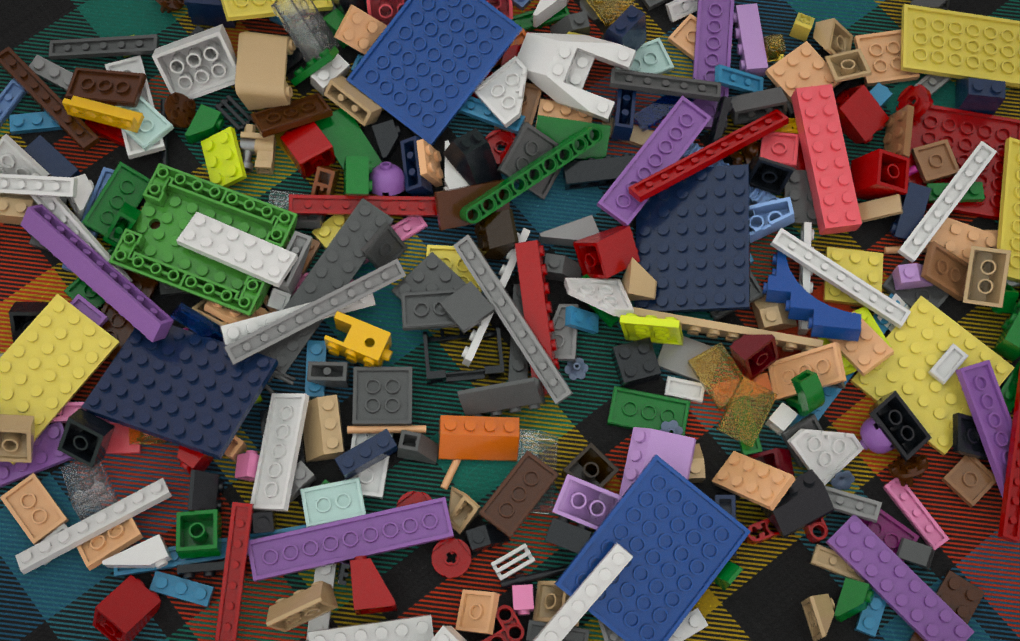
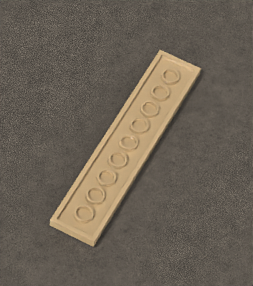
(732, 332)

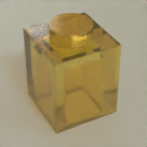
(774, 47)

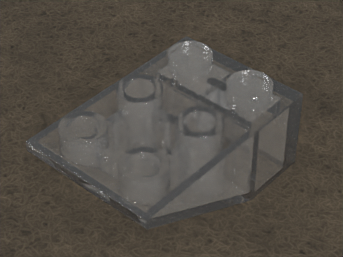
(88, 488)

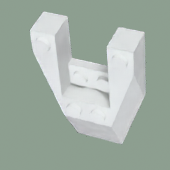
(562, 64)

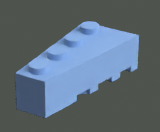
(770, 217)

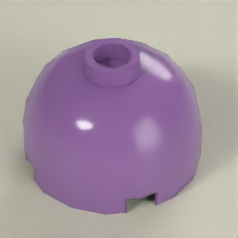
(386, 179)
(874, 438)

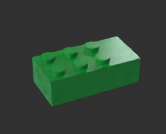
(1009, 341)

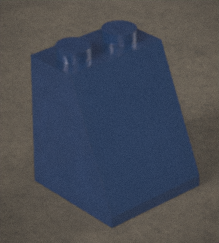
(208, 13)
(628, 29)
(979, 95)

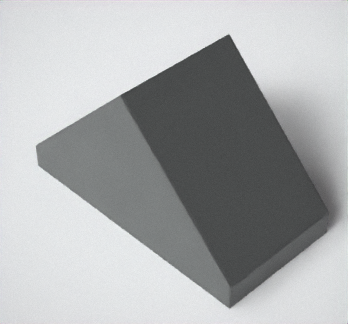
(915, 553)

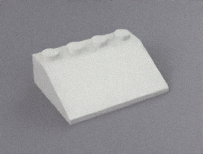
(198, 63)

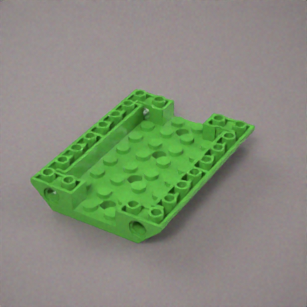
(173, 200)

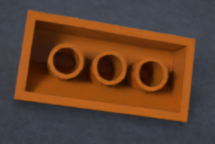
(478, 438)

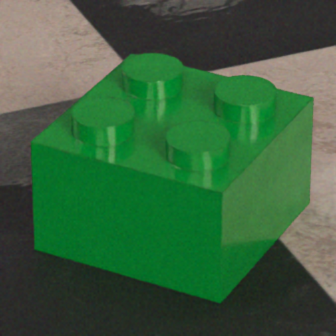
(357, 176)
(198, 533)

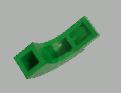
(809, 393)

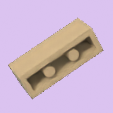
(352, 101)

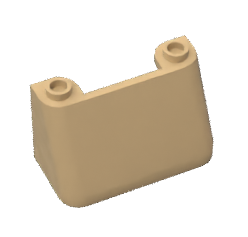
(262, 70)

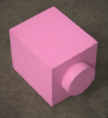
(247, 465)
(522, 599)

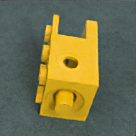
(362, 344)

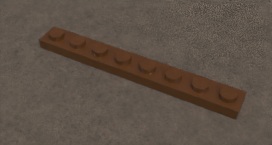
(47, 99)

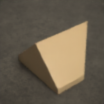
(638, 282)
(462, 510)

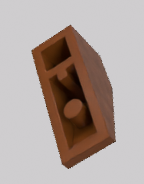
(325, 181)

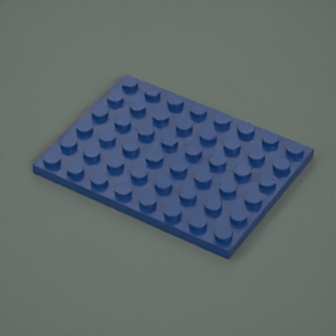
(433, 60)
(677, 551)

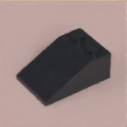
(473, 158)

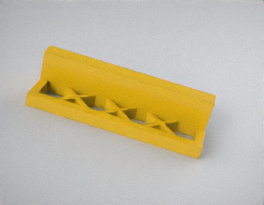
(103, 113)

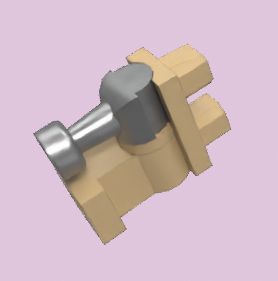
(264, 148)

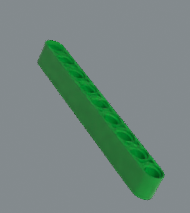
(523, 177)

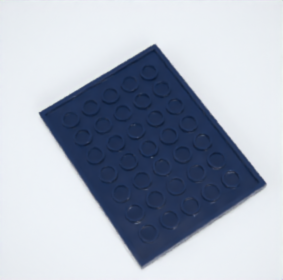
(698, 242)
(180, 389)

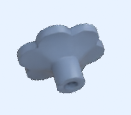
(576, 373)
(672, 425)
(843, 480)

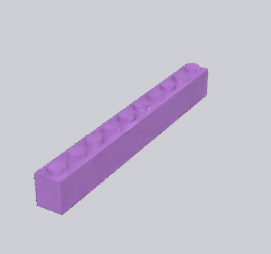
(97, 273)

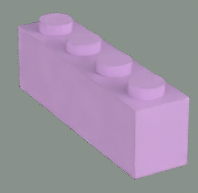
(750, 39)

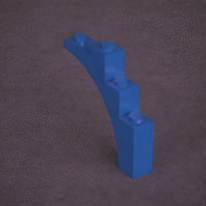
(801, 305)

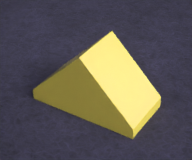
(802, 27)

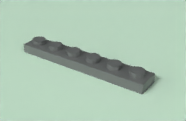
(103, 47)
(665, 84)
(517, 362)

